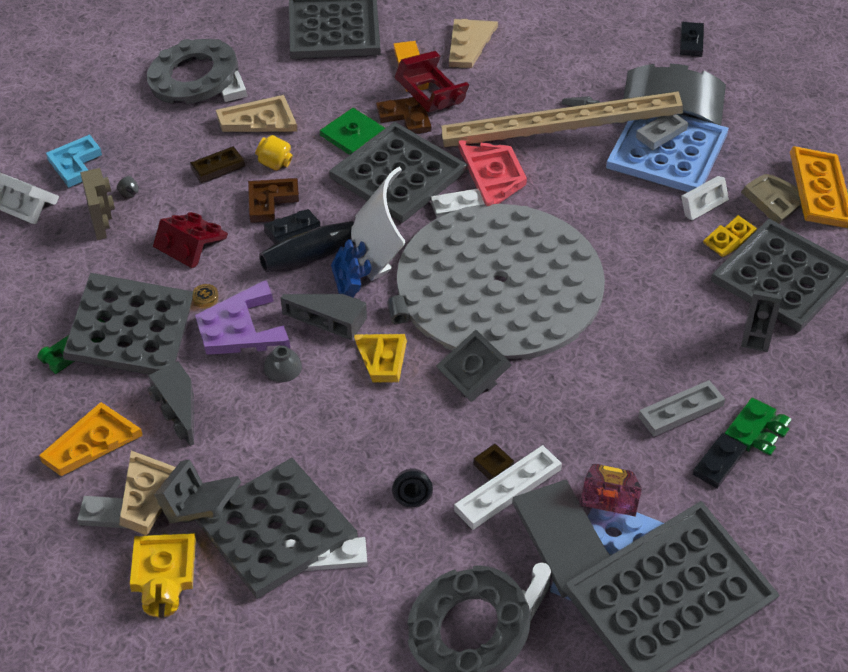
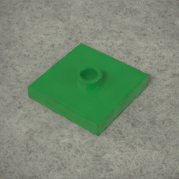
(351, 131)

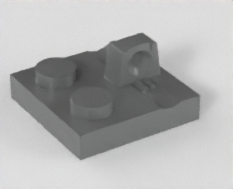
(474, 366)

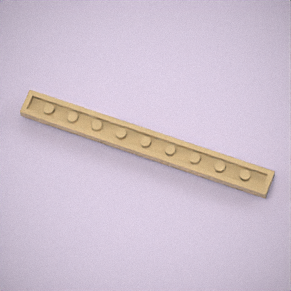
(562, 119)

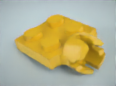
(162, 570)

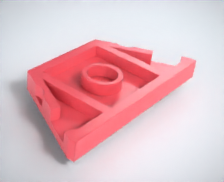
(493, 170)

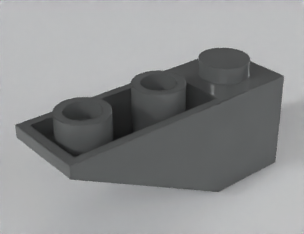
(175, 393)

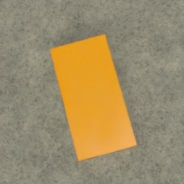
(820, 186)

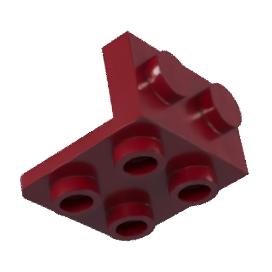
(184, 237)

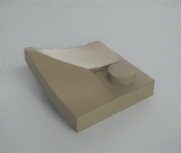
(773, 196)

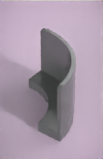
(699, 92)

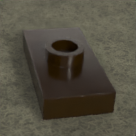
(217, 164)

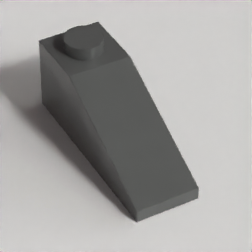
(330, 312)
(761, 320)

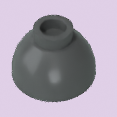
(282, 364)

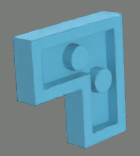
(69, 159)

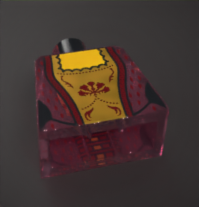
(610, 490)

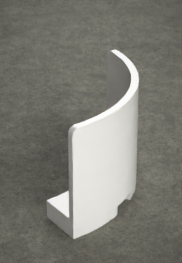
(377, 231)

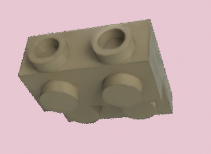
(97, 200)

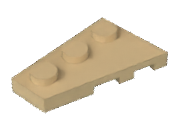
(469, 40)
(143, 480)

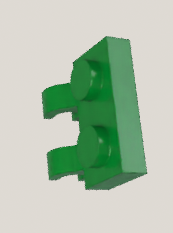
(753, 421)

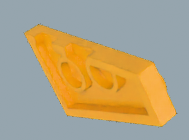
(89, 439)

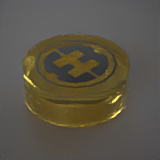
(205, 296)

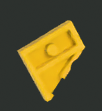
(382, 355)

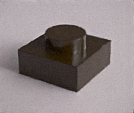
(492, 461)

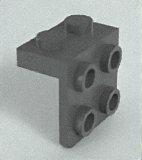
(187, 498)

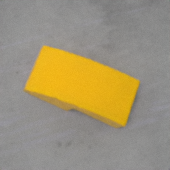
(729, 238)

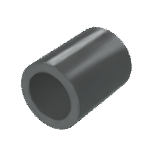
(398, 309)

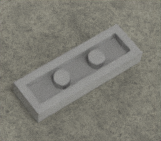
(681, 408)

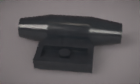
(301, 240)

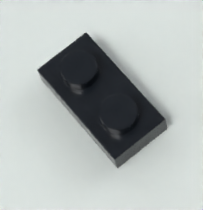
(719, 460)

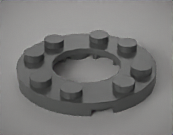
(194, 91)
(453, 588)

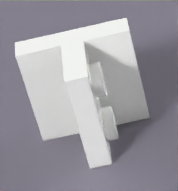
(23, 198)

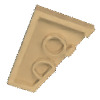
(258, 116)

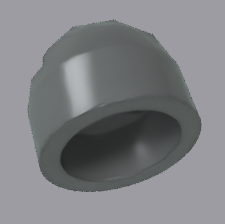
(127, 183)

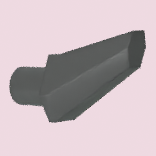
(578, 101)

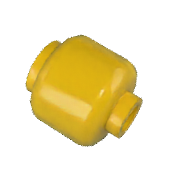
(274, 152)

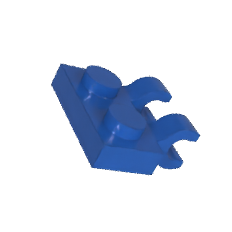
(347, 269)

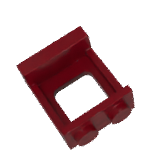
(422, 70)

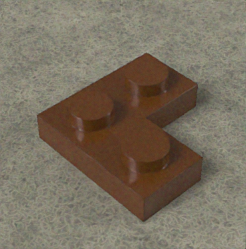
(405, 109)
(266, 193)

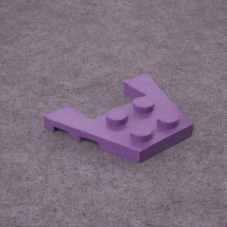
(229, 325)

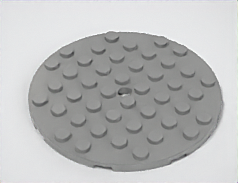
(549, 287)

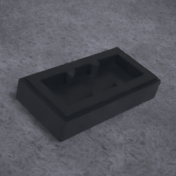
(691, 39)

